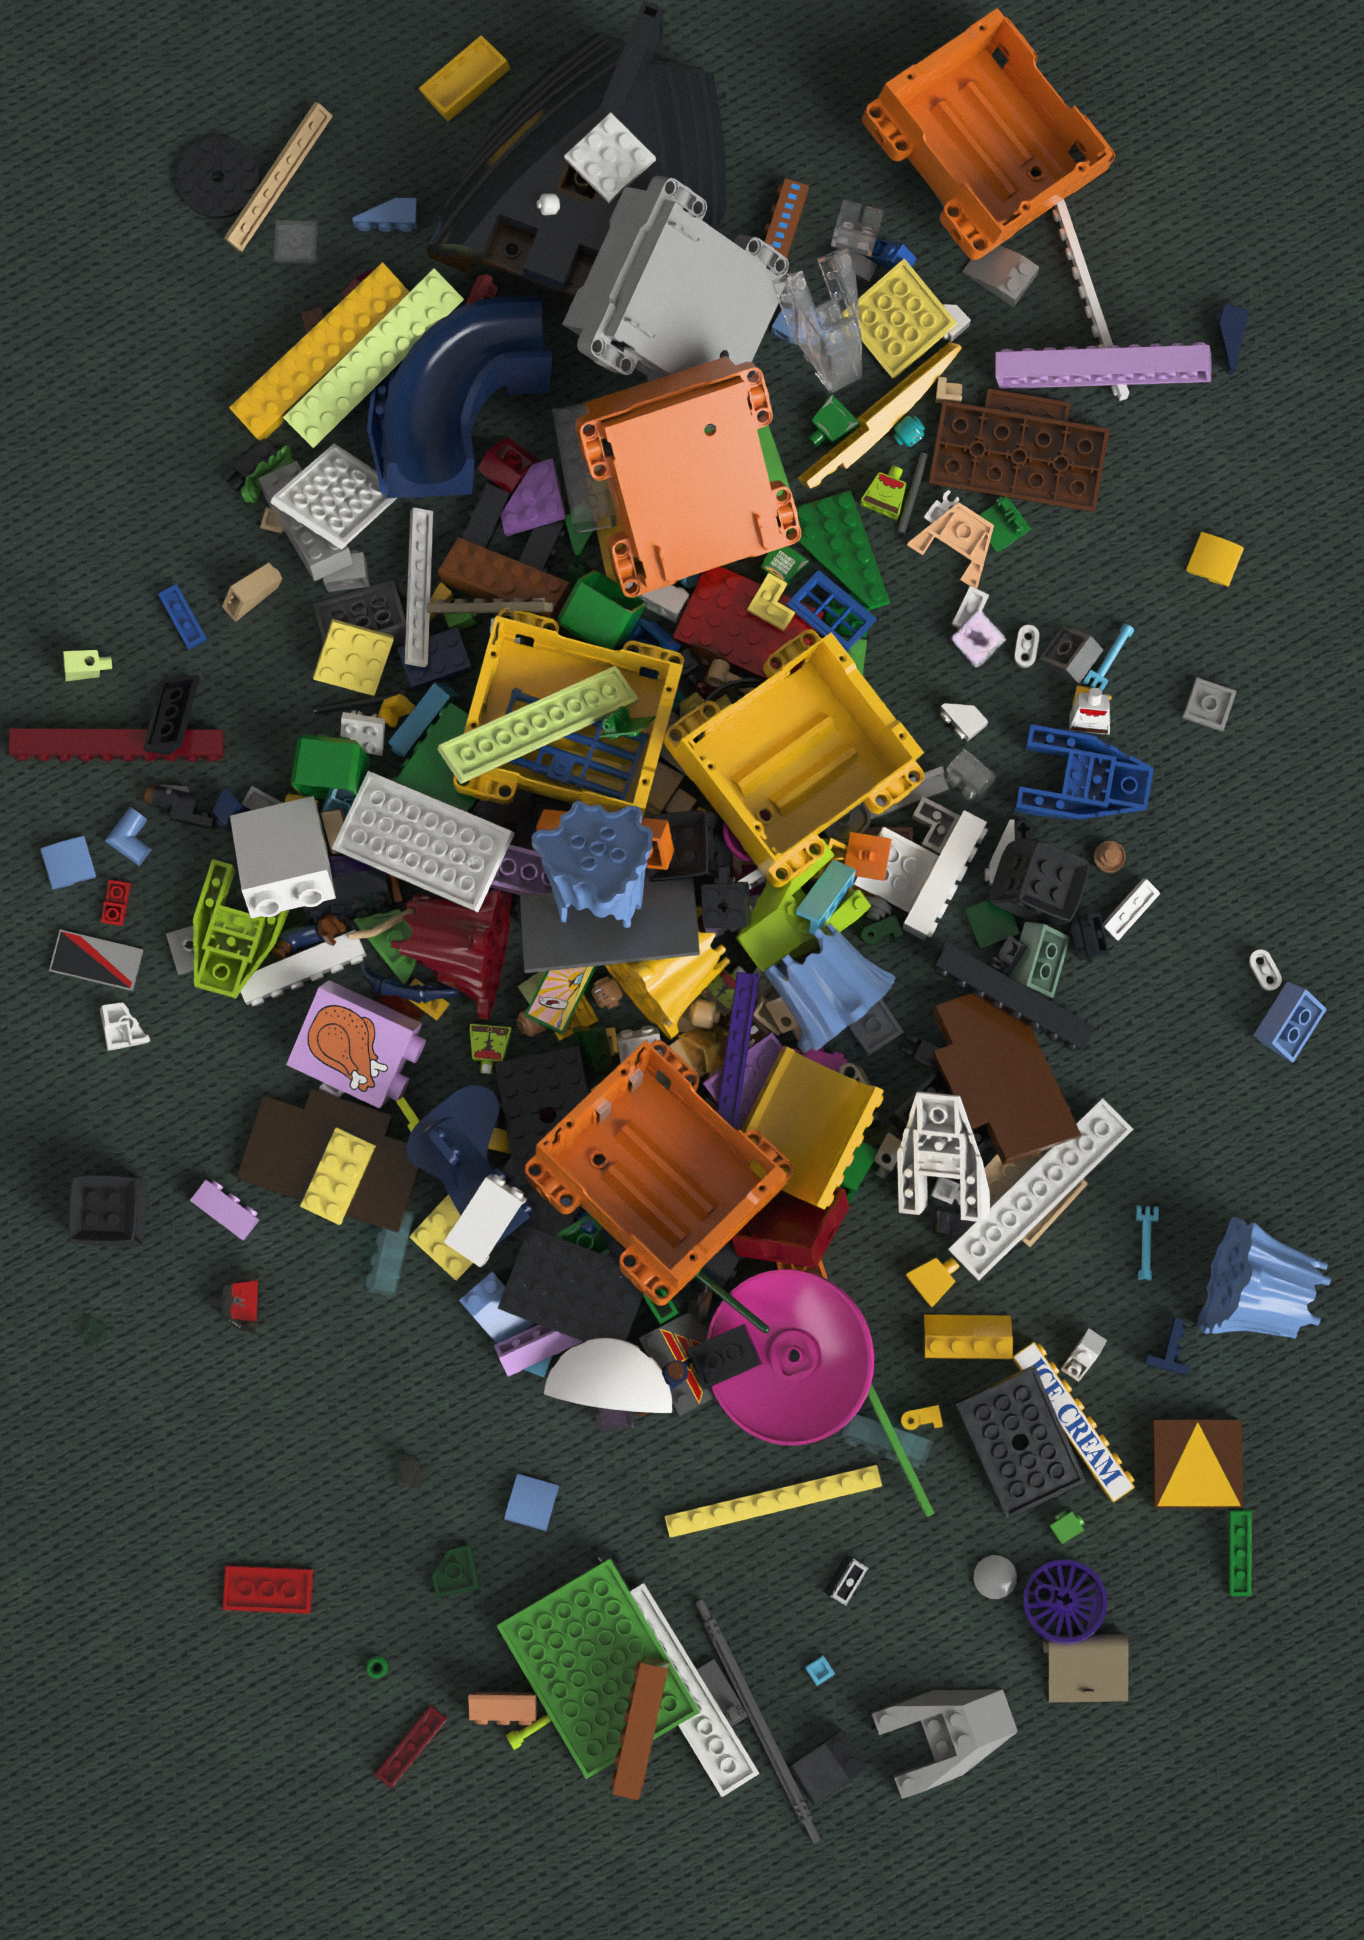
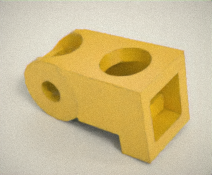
(912, 1419)

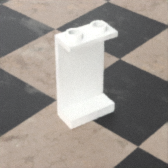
(485, 1219)

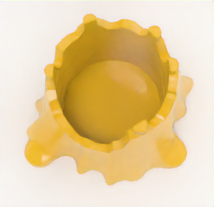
(668, 986)

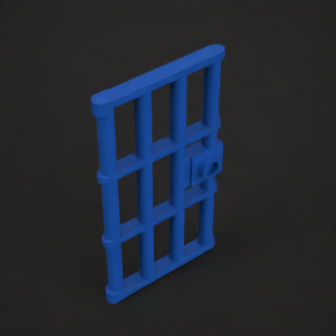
(563, 761)

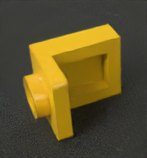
(394, 708)

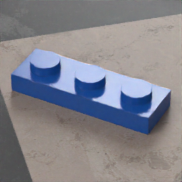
(182, 616)

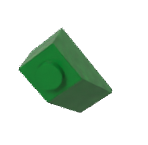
(579, 540)

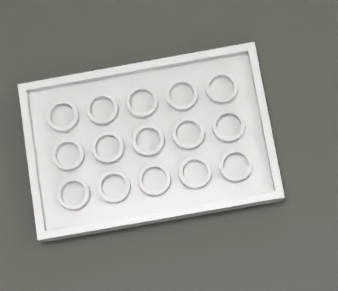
(334, 496)

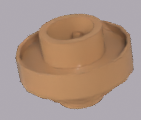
(1109, 857)

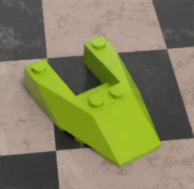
(777, 927)
(227, 940)

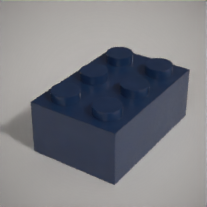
(445, 661)

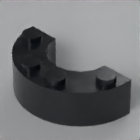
(720, 1268)

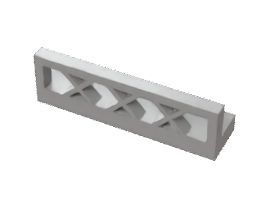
(933, 784)

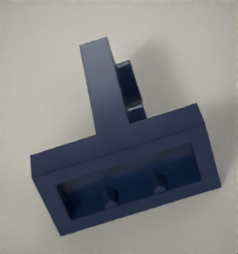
(1171, 1351)

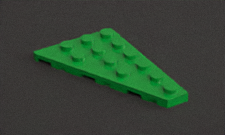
(839, 542)

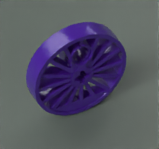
(1055, 1604)

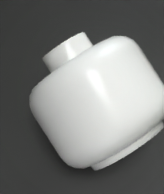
(548, 204)

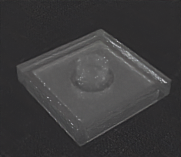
(296, 242)

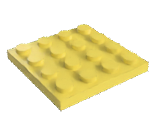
(901, 318)

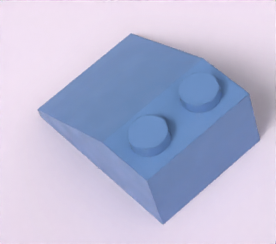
(483, 1305)

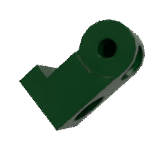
(880, 930)

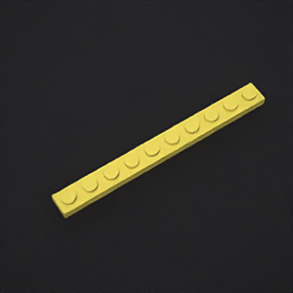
(773, 1501)

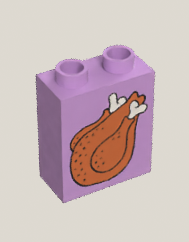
(356, 1045)

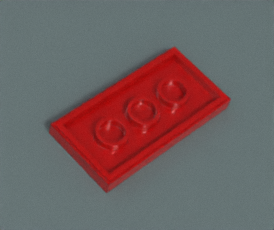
(267, 1589)

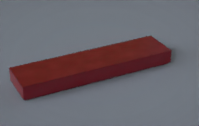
(411, 1746)

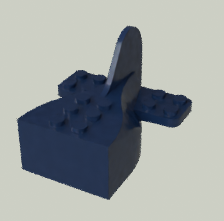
(454, 1146)

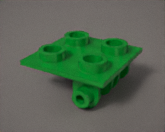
(1007, 523)
(851, 619)
(620, 724)

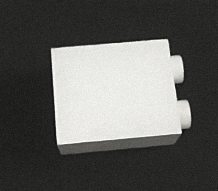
(282, 857)

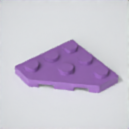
(535, 500)

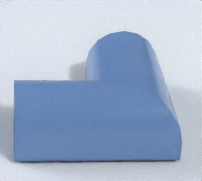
(124, 837)

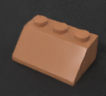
(502, 1707)

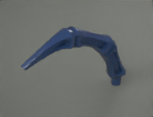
(415, 993)

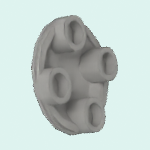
(995, 1577)

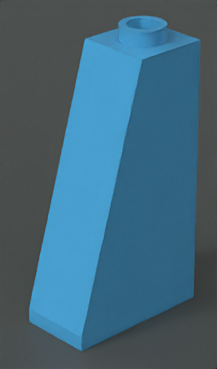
(422, 716)

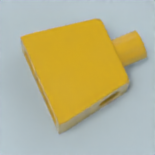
(933, 1279)

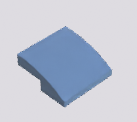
(68, 862)
(531, 1502)

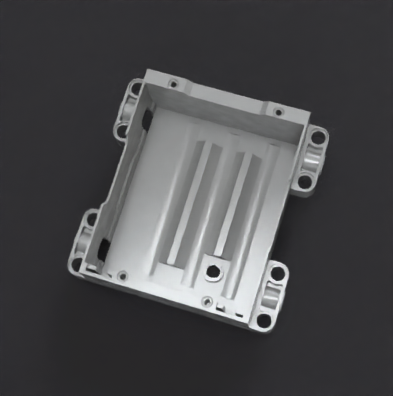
(673, 287)

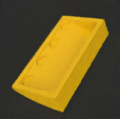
(465, 78)

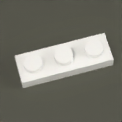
(1130, 909)

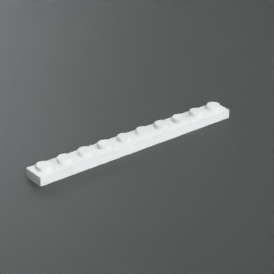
(1086, 289)

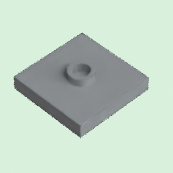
(1209, 704)

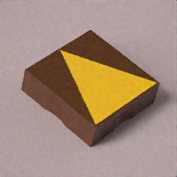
(1197, 1464)

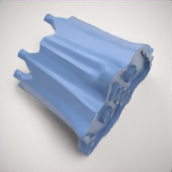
(596, 860)
(828, 988)
(1259, 1284)

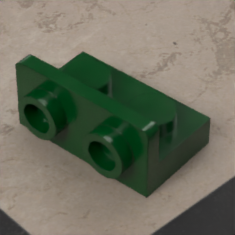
(593, 1047)

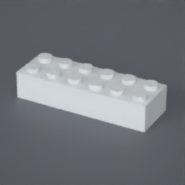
(941, 881)

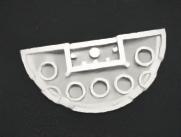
(610, 1376)

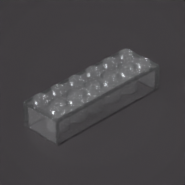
(588, 498)

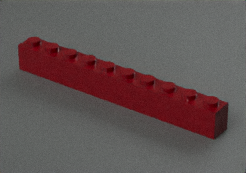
(110, 744)

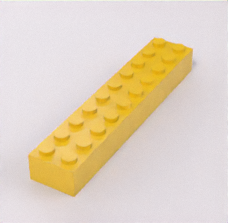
(318, 352)

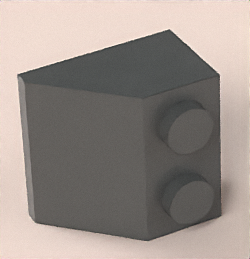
(1071, 653)

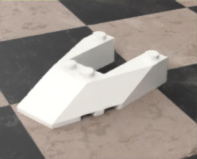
(941, 1145)

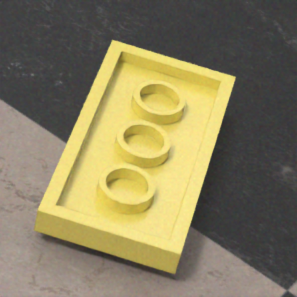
(338, 1176)

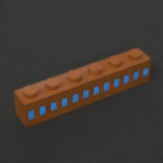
(785, 215)

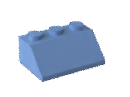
(1290, 1021)

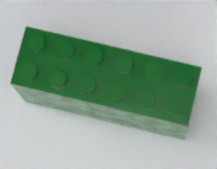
(428, 770)

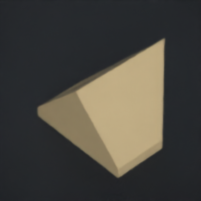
(762, 1013)

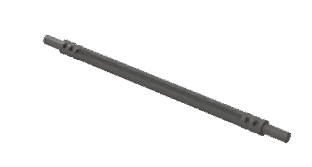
(758, 1721)

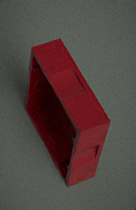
(791, 1230)

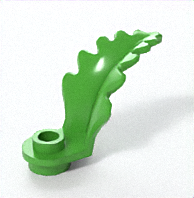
(252, 486)

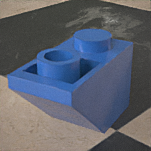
(890, 254)

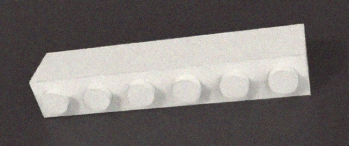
(301, 968)

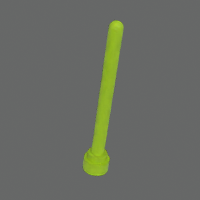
(517, 1737)

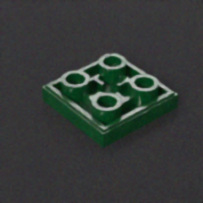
(990, 924)

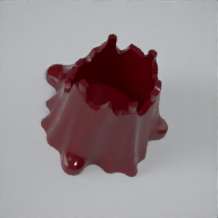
(461, 944)

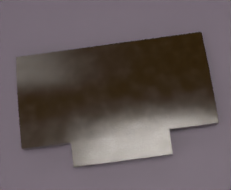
(292, 1140)

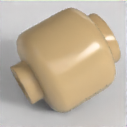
(704, 1014)

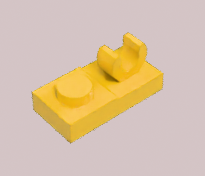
(433, 1008)

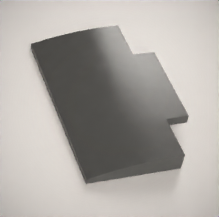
(659, 930)

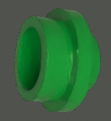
(384, 1667)

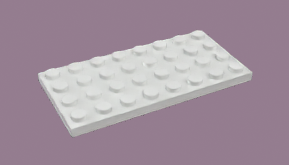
(423, 841)

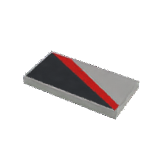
(96, 960)

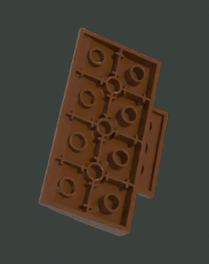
(1020, 451)
(1001, 1078)

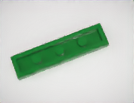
(1240, 1552)

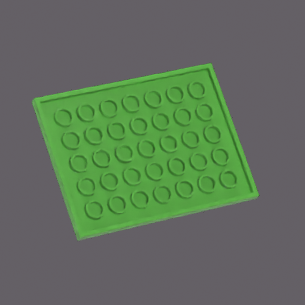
(582, 1661)

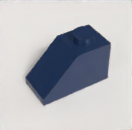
(225, 807)

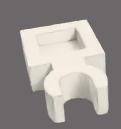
(939, 509)
(946, 1190)

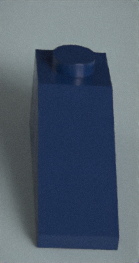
(1230, 331)

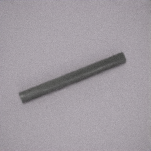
(912, 493)

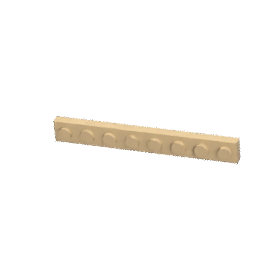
(278, 177)

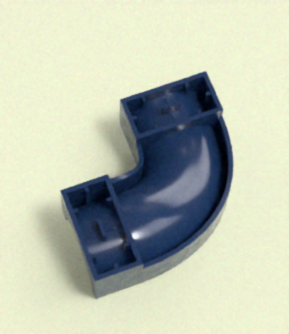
(446, 385)

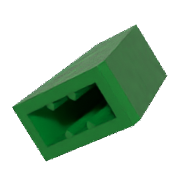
(854, 1174)

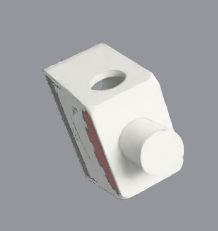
(1091, 713)

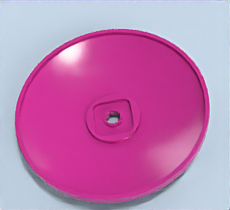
(807, 1397)

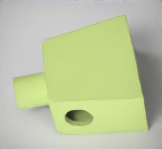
(76, 667)

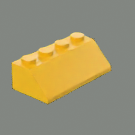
(968, 1337)

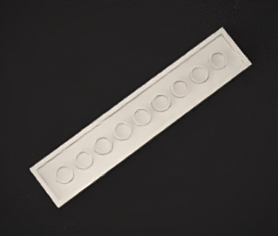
(1040, 1190)
(709, 1730)

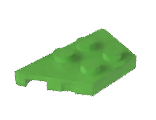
(400, 964)

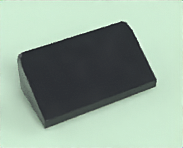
(846, 1579)

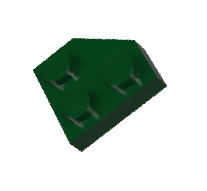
(456, 1572)

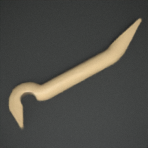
(381, 927)

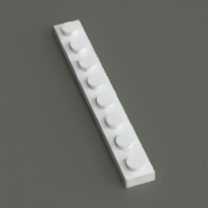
(418, 587)

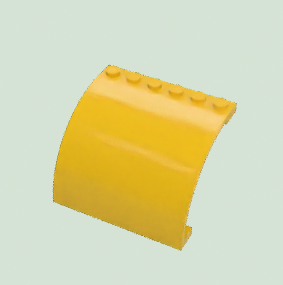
(813, 1121)

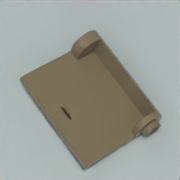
(1091, 1664)

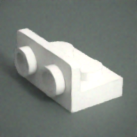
(630, 1040)

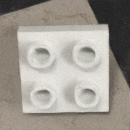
(365, 730)

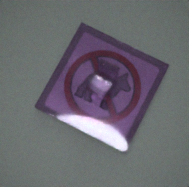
(977, 638)

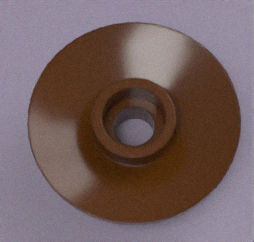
(705, 655)

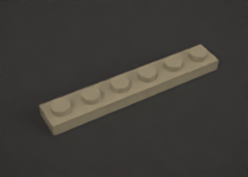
(481, 606)

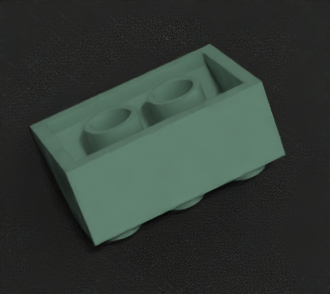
(1042, 960)

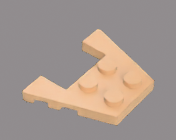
(964, 533)

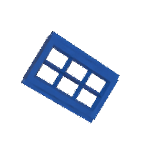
(842, 597)

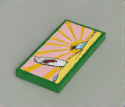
(559, 997)

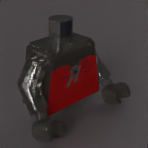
(241, 1301)

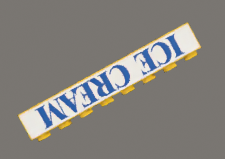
(1077, 1427)

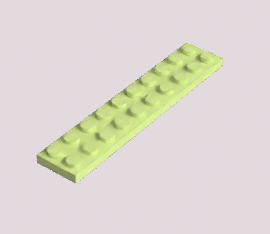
(372, 358)
(537, 724)

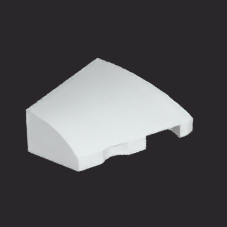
(118, 1021)

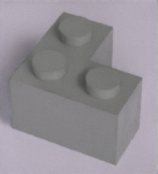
(939, 821)

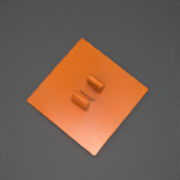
(868, 855)

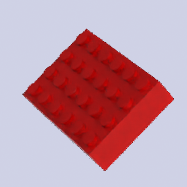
(720, 621)

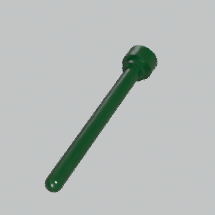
(734, 1303)

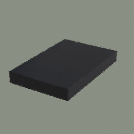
(724, 1356)

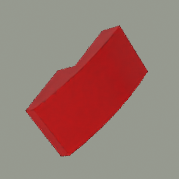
(116, 902)

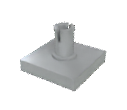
(182, 949)

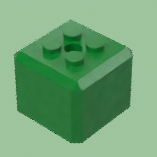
(600, 611)
(328, 764)

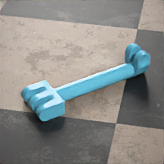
(1125, 631)
(1145, 1272)

